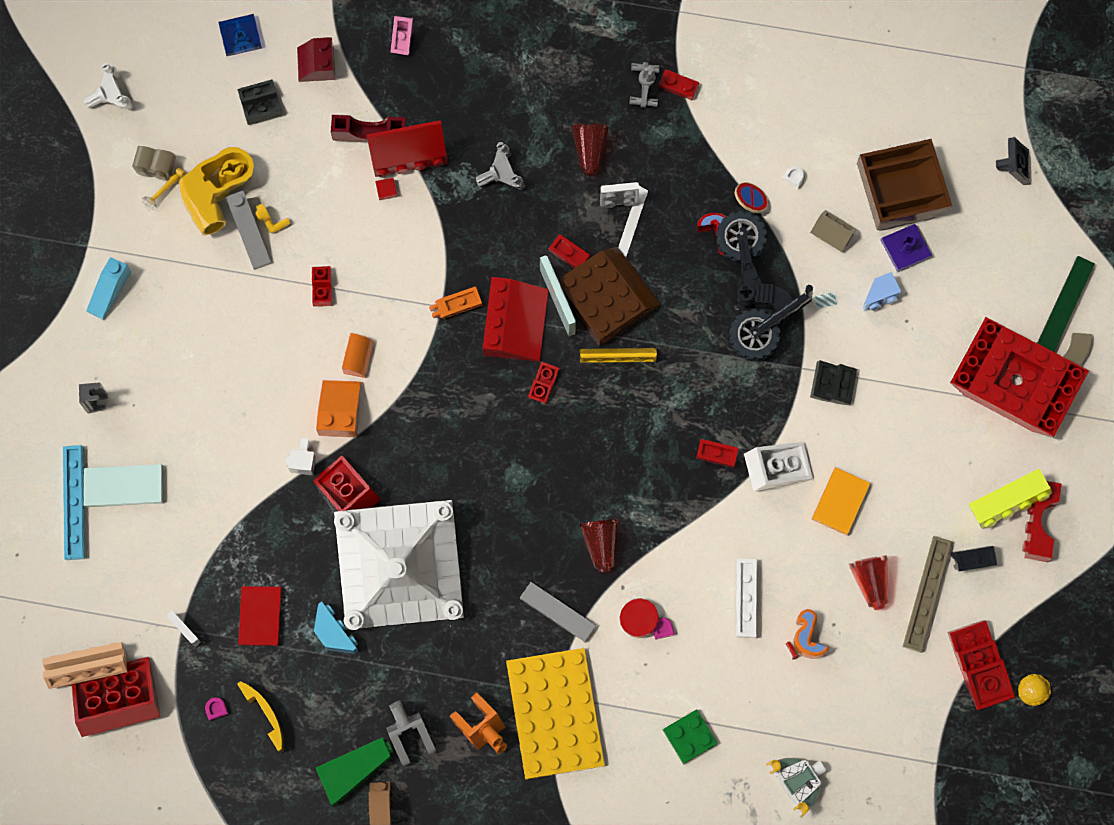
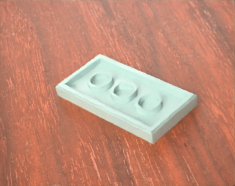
(557, 295)
(123, 485)

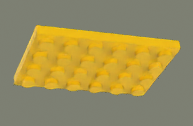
(555, 713)

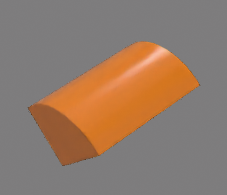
(357, 355)

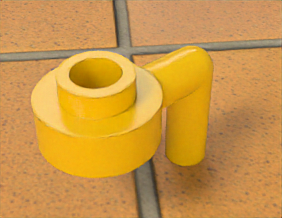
(262, 214)

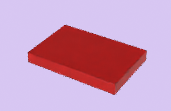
(259, 616)

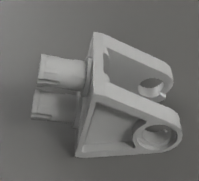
(405, 722)

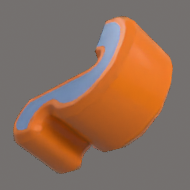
(802, 637)

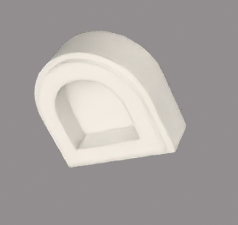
(794, 176)

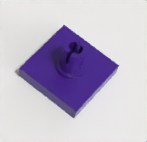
(906, 247)

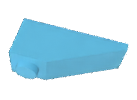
(108, 287)

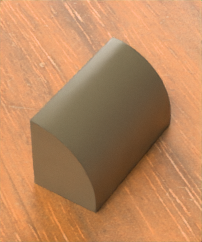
(833, 230)

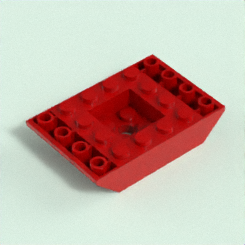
(1046, 377)

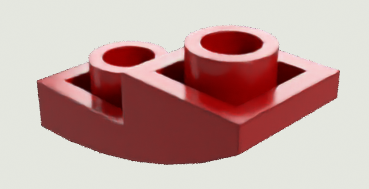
(321, 286)
(543, 382)

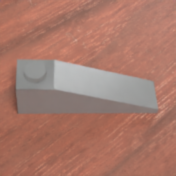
(248, 230)

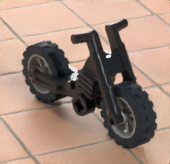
(759, 294)

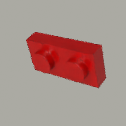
(678, 84)
(568, 252)
(717, 453)

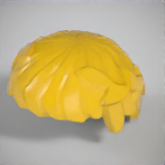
(1034, 690)

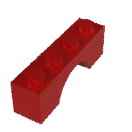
(1039, 544)

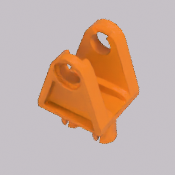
(485, 731)

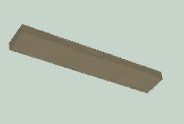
(927, 594)

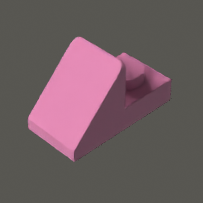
(402, 33)

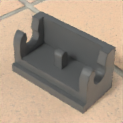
(90, 394)

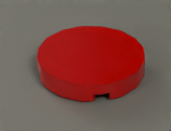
(639, 618)

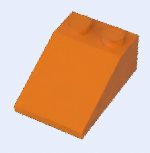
(338, 408)

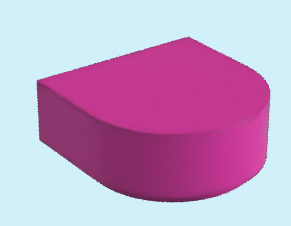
(663, 629)
(215, 709)

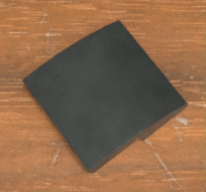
(260, 102)
(833, 383)

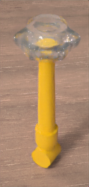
(149, 202)

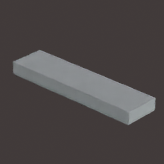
(557, 612)

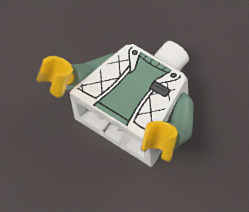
(798, 781)

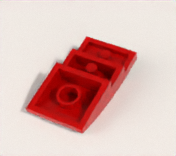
(981, 664)

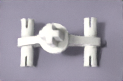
(109, 90)

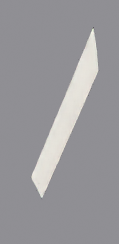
(632, 222)

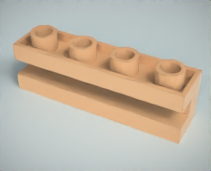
(84, 665)

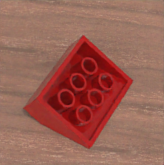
(407, 149)
(515, 320)
(116, 699)

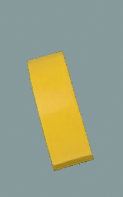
(276, 735)

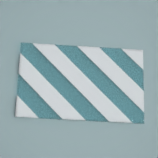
(825, 300)

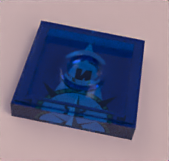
(240, 35)

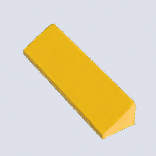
(618, 355)

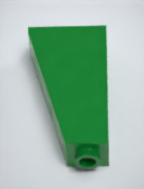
(350, 770)

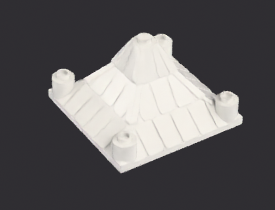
(399, 564)

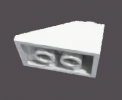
(777, 465)

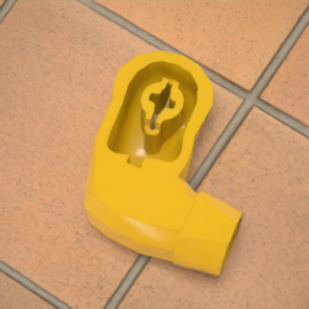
(211, 183)

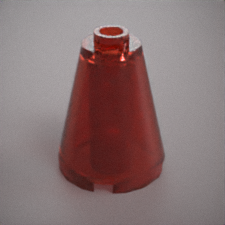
(590, 145)
(601, 542)
(872, 580)

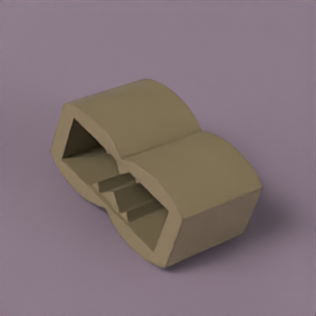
(154, 162)

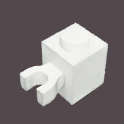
(301, 460)

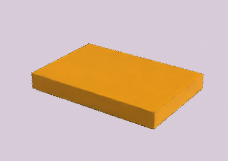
(840, 501)

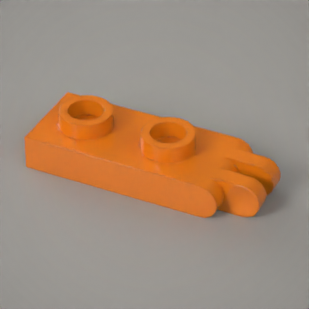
(456, 303)

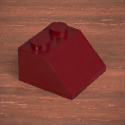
(316, 60)

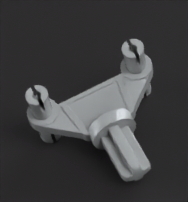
(646, 78)
(501, 170)

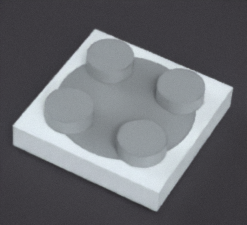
(619, 194)

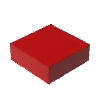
(386, 188)

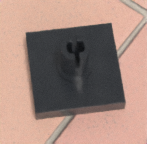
(1016, 162)

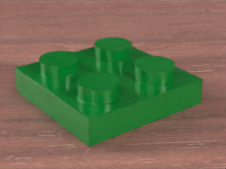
(689, 736)

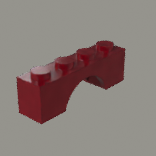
(350, 129)

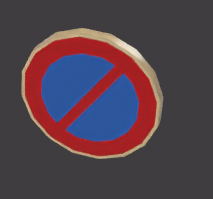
(751, 197)

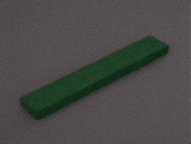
(1065, 303)

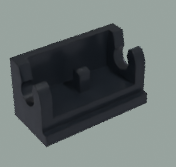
(974, 558)

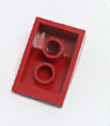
(346, 487)

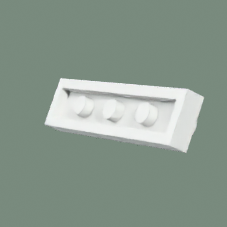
(746, 598)

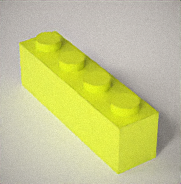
(1010, 498)

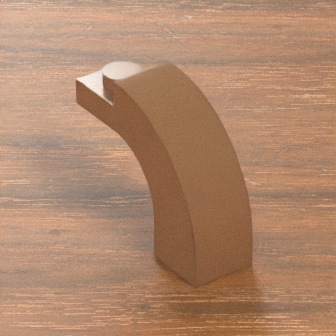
(380, 803)

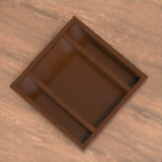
(904, 184)
(607, 294)

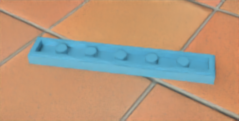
(73, 502)

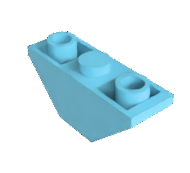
(332, 632)

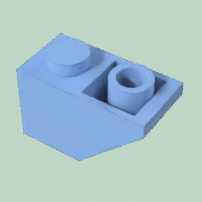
(883, 290)

